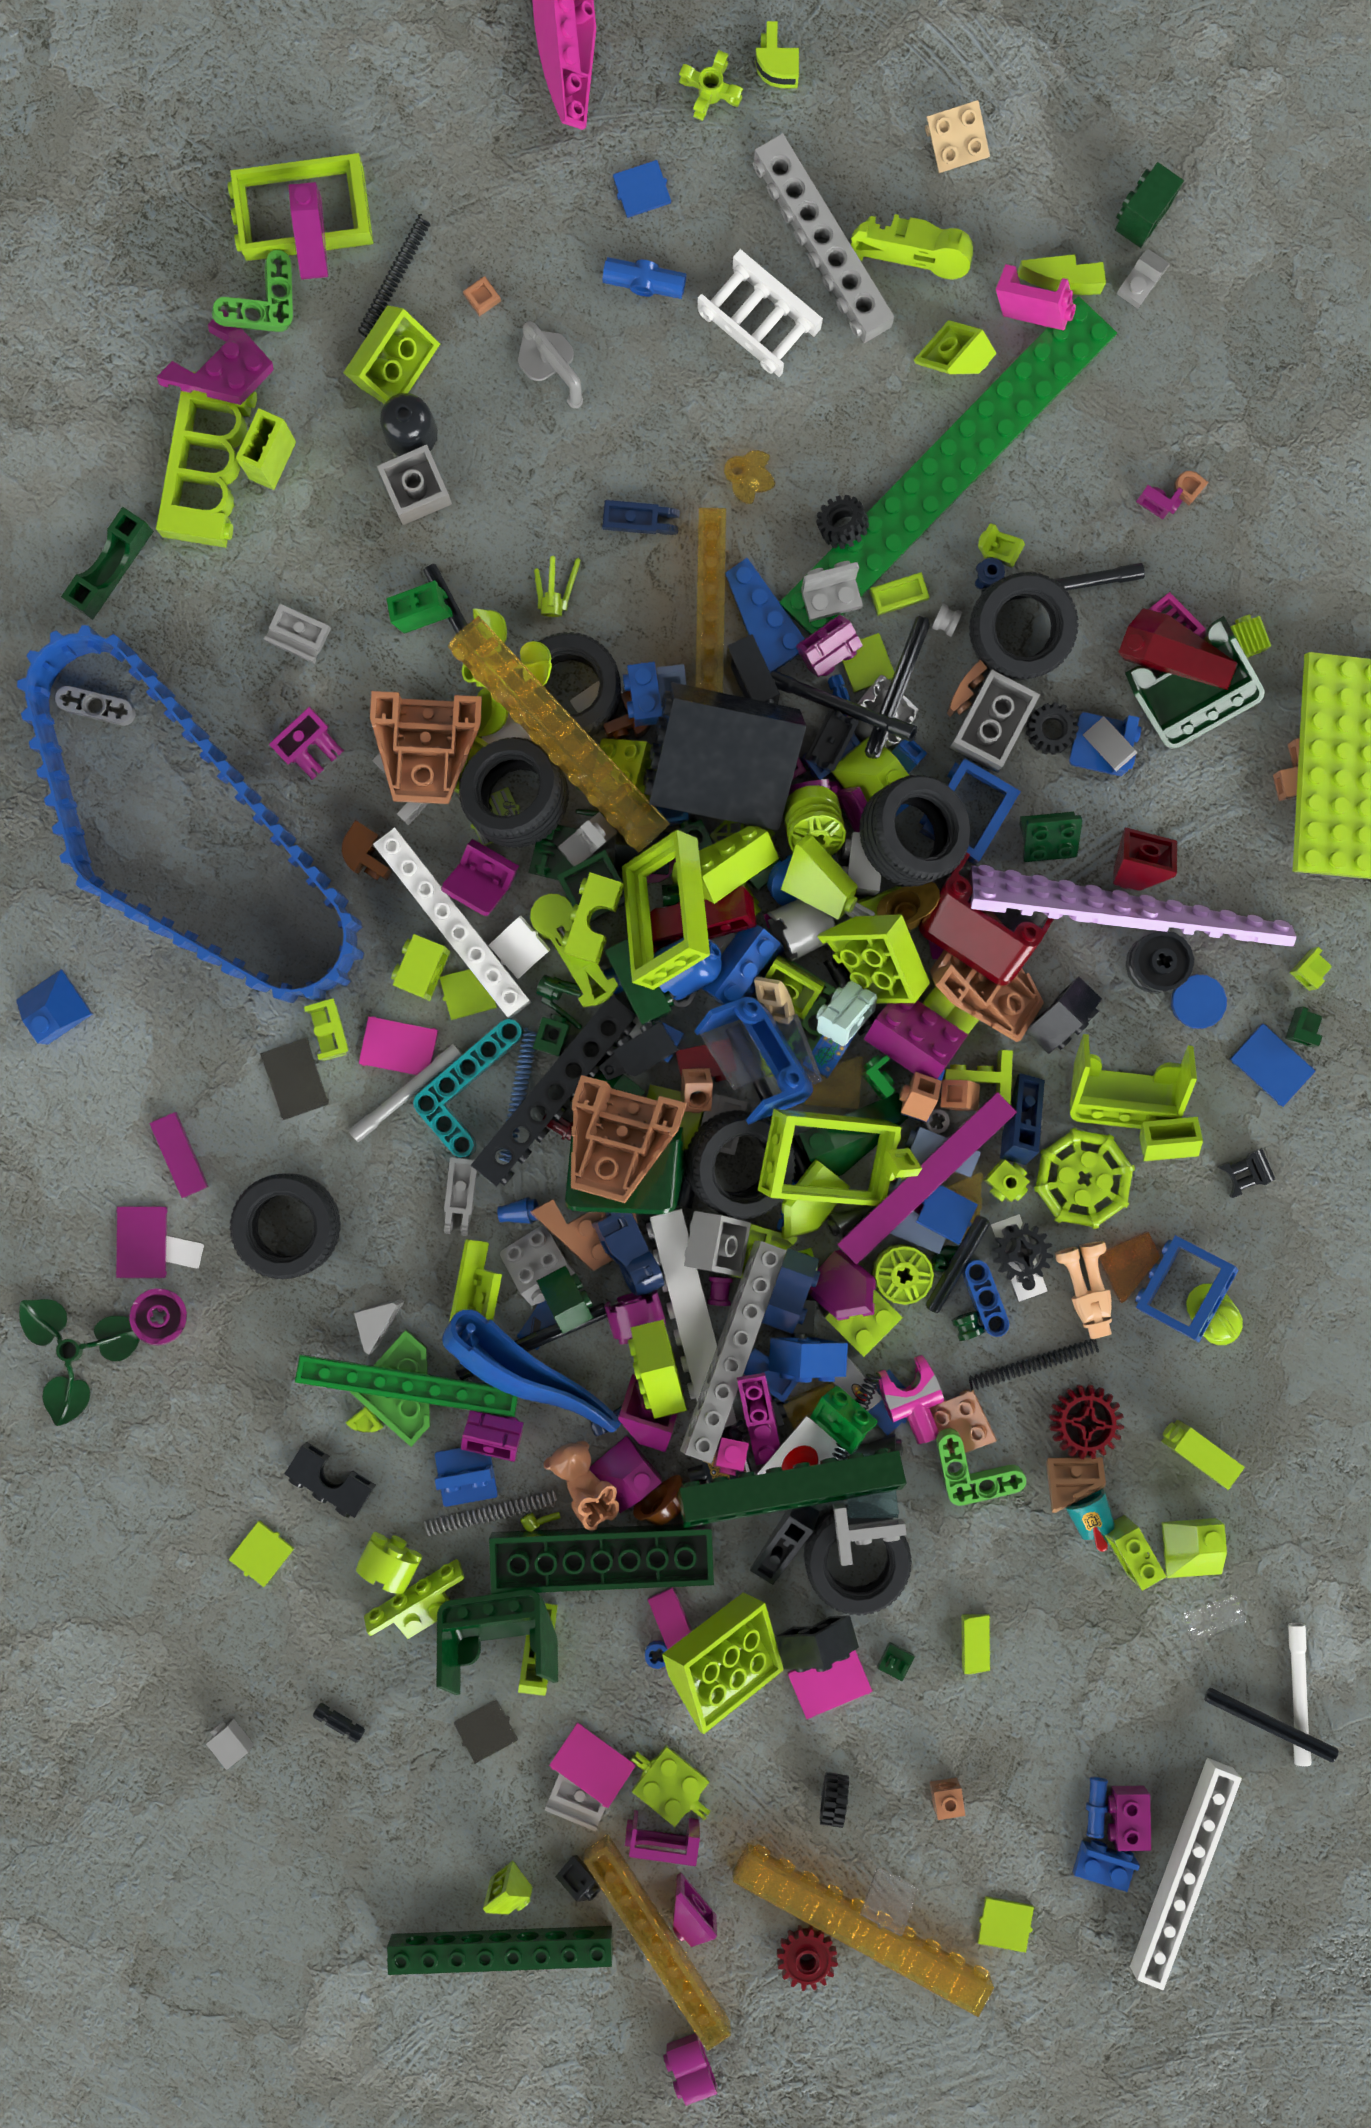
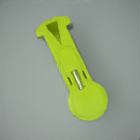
(915, 244)
(551, 920)

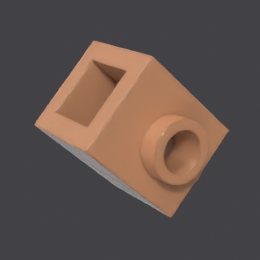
(920, 1096)

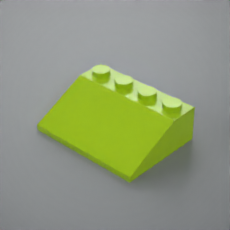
(724, 1660)

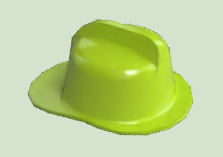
(1225, 1324)

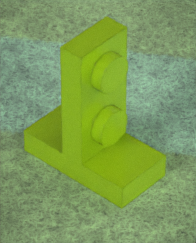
(985, 1074)

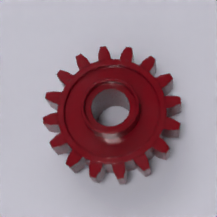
(807, 1971)

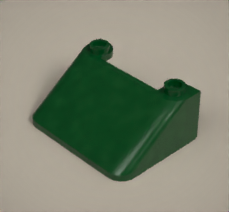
(1187, 708)
(654, 1194)

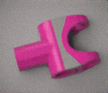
(914, 1400)

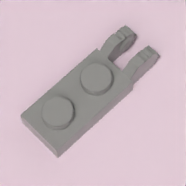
(459, 1193)

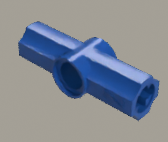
(644, 278)

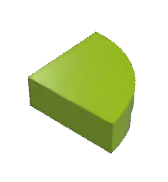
(365, 1421)

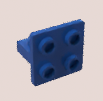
(464, 1476)

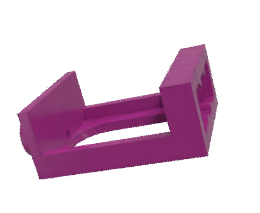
(689, 1843)

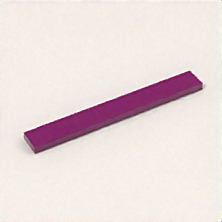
(934, 1172)

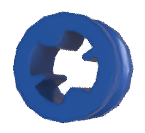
(659, 1663)

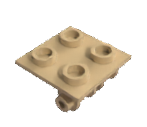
(957, 136)

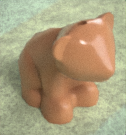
(591, 1498)

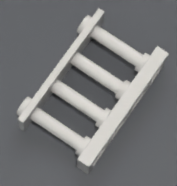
(765, 287)

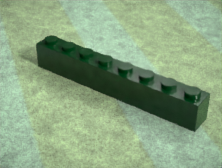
(791, 1488)

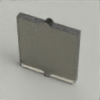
(485, 1731)

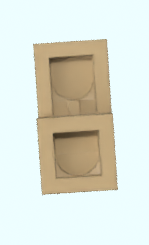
(774, 997)

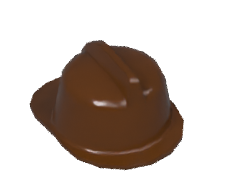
(661, 1503)

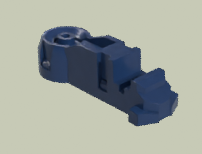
(627, 1247)

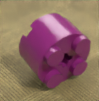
(162, 1301)
(632, 1312)

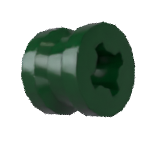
(968, 1326)

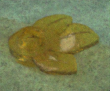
(753, 478)

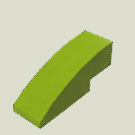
(1049, 271)

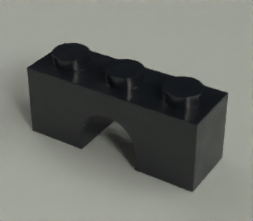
(308, 1472)

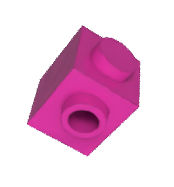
(730, 1456)

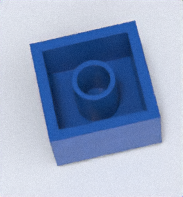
(808, 1358)

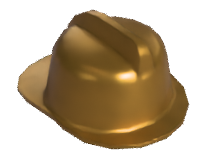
(911, 902)

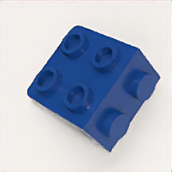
(1087, 757)

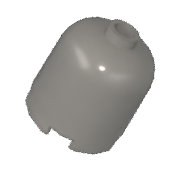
(798, 927)

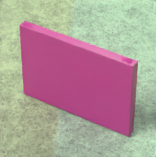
(397, 1046)
(830, 1688)
(592, 1765)

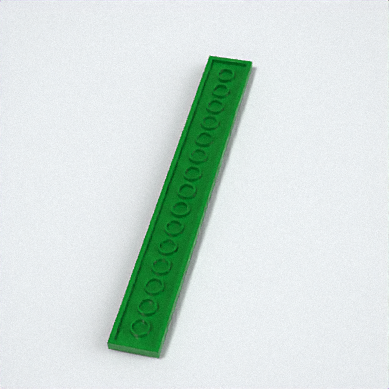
(965, 452)

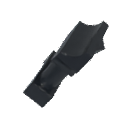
(1258, 1167)

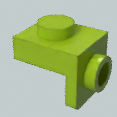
(1000, 546)

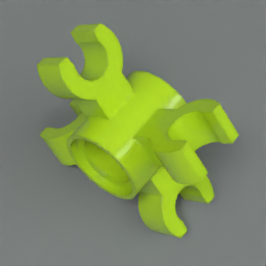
(707, 96)

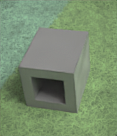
(229, 1743)

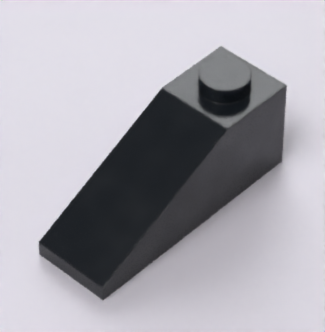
(785, 1542)

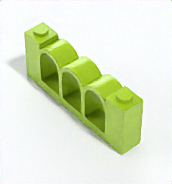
(192, 524)

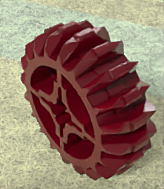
(1087, 1409)

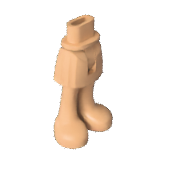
(1094, 1304)

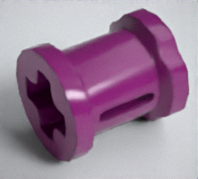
(719, 1291)

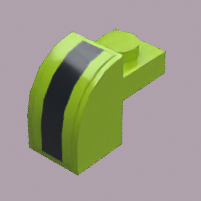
(776, 65)

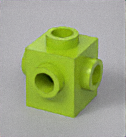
(997, 1180)

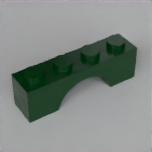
(124, 542)

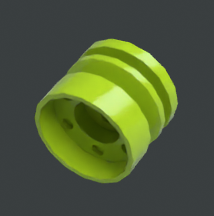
(817, 813)
(895, 1259)

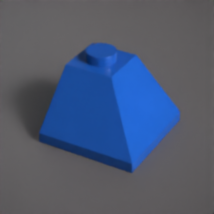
(52, 1008)

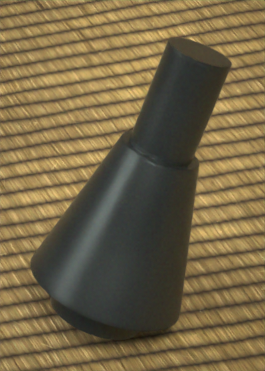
(845, 1221)
(886, 1442)

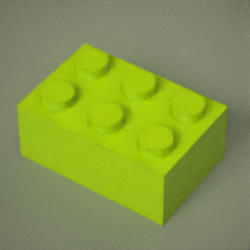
(656, 1369)

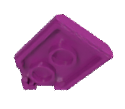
(844, 1287)

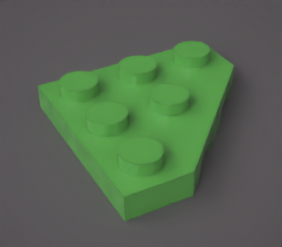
(402, 1416)

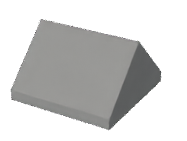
(375, 1321)

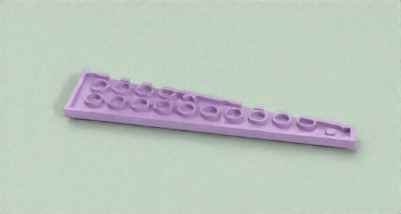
(1009, 889)

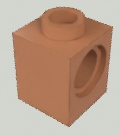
(693, 1081)
(960, 1095)
(947, 1798)

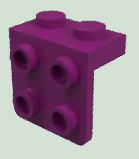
(480, 878)

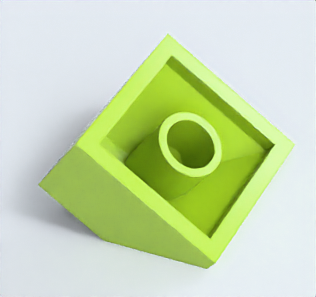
(957, 350)
(868, 773)
(1194, 1547)

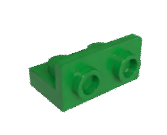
(879, 1081)
(843, 1419)

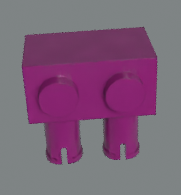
(296, 737)

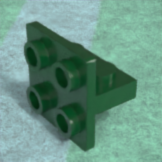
(1050, 836)

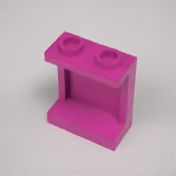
(1033, 303)

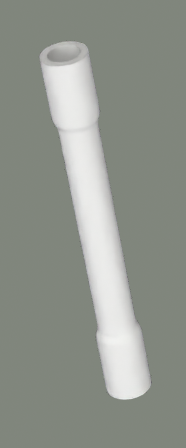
(1297, 1646)

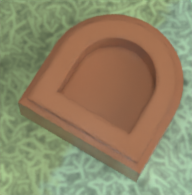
(1191, 484)

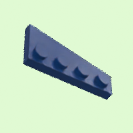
(763, 616)

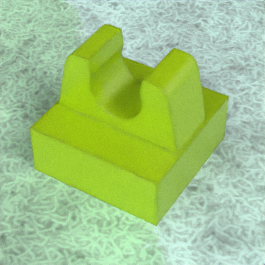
(901, 1164)

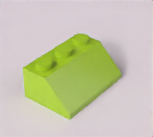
(391, 355)

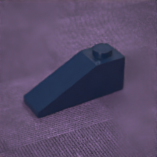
(1023, 1130)

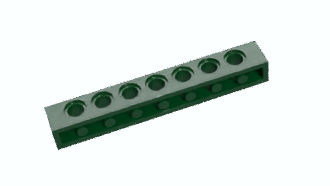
(500, 1950)

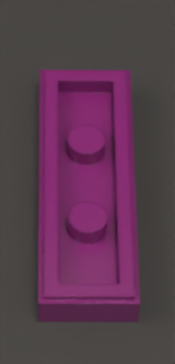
(179, 1155)

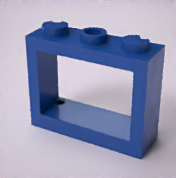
(1010, 795)
(1212, 1300)

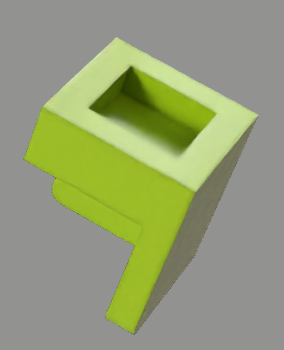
(1311, 969)

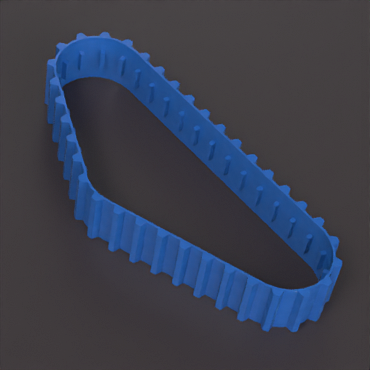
(37, 688)

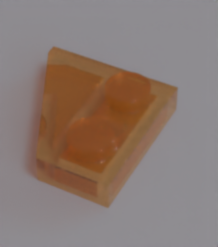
(1129, 1263)

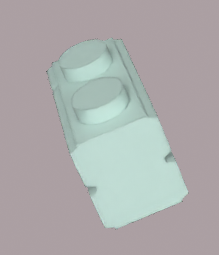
(846, 1012)

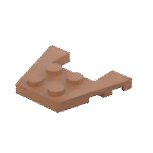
(576, 1235)

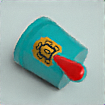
(1093, 1518)

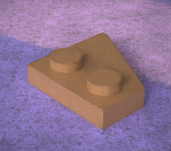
(1073, 1480)

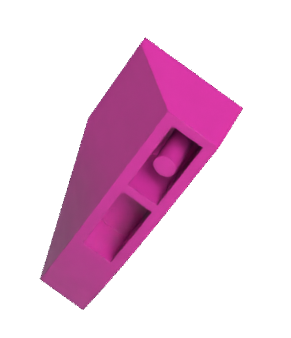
(566, 52)

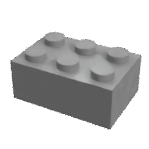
(994, 721)

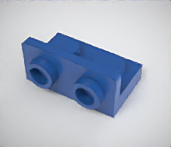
(1105, 1865)

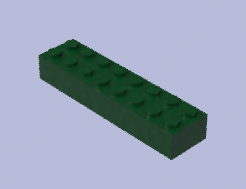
(601, 1558)

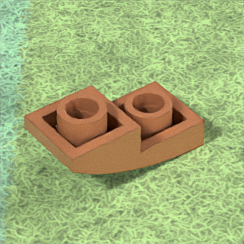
(961, 699)

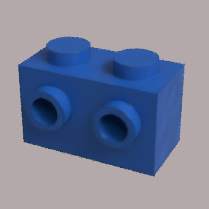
(644, 691)

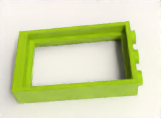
(299, 170)
(694, 948)
(779, 1147)

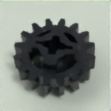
(1026, 1263)

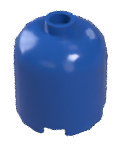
(694, 977)

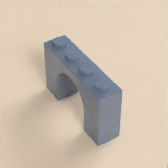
(923, 1144)

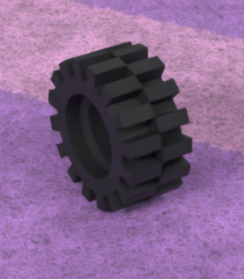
(835, 511)
(1060, 714)
(834, 1800)

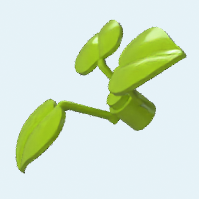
(533, 655)

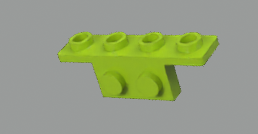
(476, 1287)
(417, 1605)

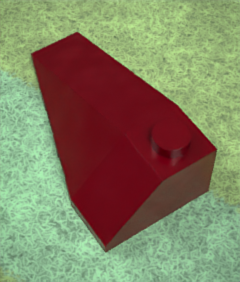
(1170, 647)

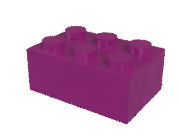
(916, 1037)

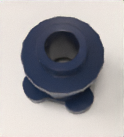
(984, 579)

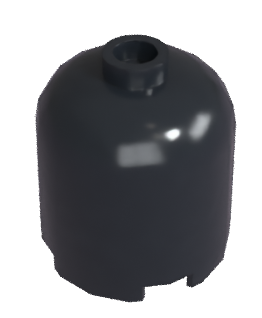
(407, 424)

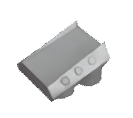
(873, 700)

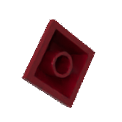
(1144, 860)

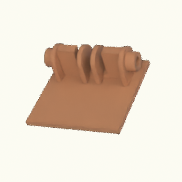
(967, 1418)

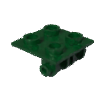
(547, 858)

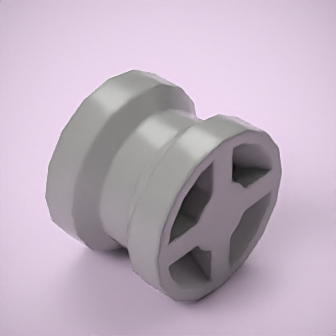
(947, 620)

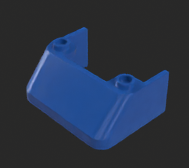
(774, 1048)

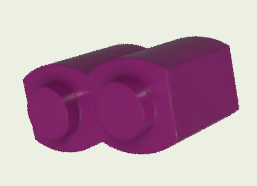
(691, 2069)

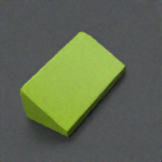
(975, 1643)

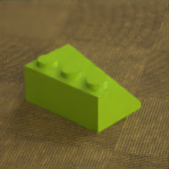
(733, 861)
(879, 956)

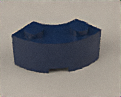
(790, 1291)

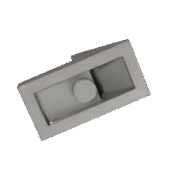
(1142, 278)

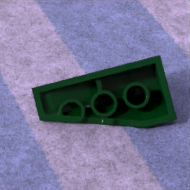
(844, 1148)

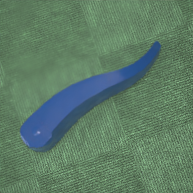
(508, 1367)

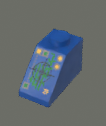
(827, 1054)

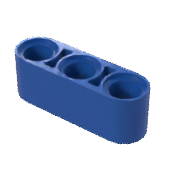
(994, 1307)

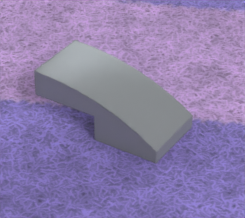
(1110, 743)

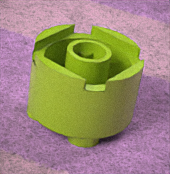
(388, 1562)

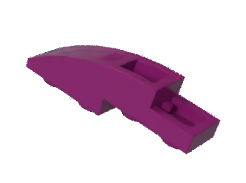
(759, 1416)

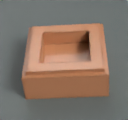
(482, 296)

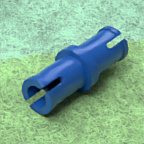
(1097, 1807)

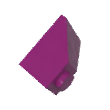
(641, 1422)
(628, 1472)
(692, 1915)

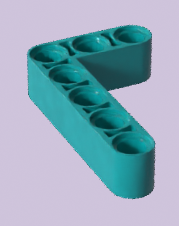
(462, 1081)

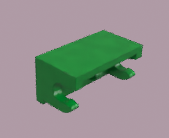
(418, 607)

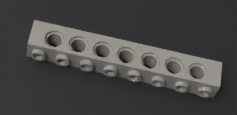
(780, 155)
(733, 1351)

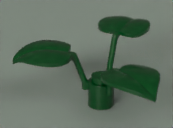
(42, 1322)

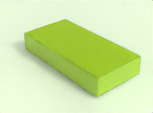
(899, 594)

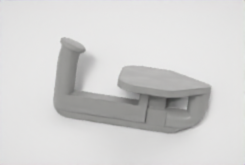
(546, 354)

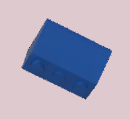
(743, 960)

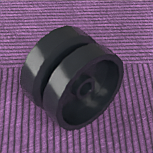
(1175, 957)

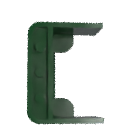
(489, 1617)

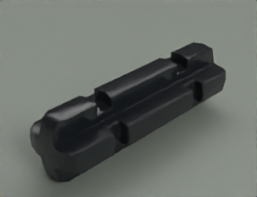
(338, 1722)

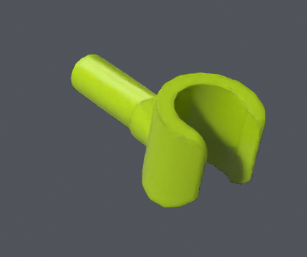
(530, 1522)

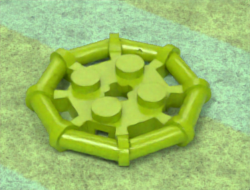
(1100, 1180)

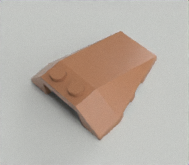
(424, 743)
(1004, 1008)
(617, 1137)

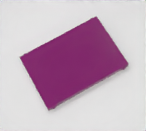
(141, 1242)

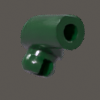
(941, 1260)

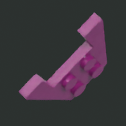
(229, 373)

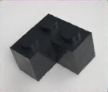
(1065, 1016)
(817, 1645)

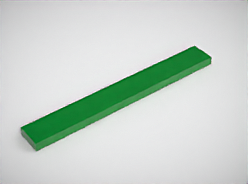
(404, 1385)

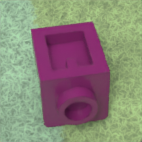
(1156, 501)

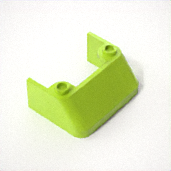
(1128, 1097)

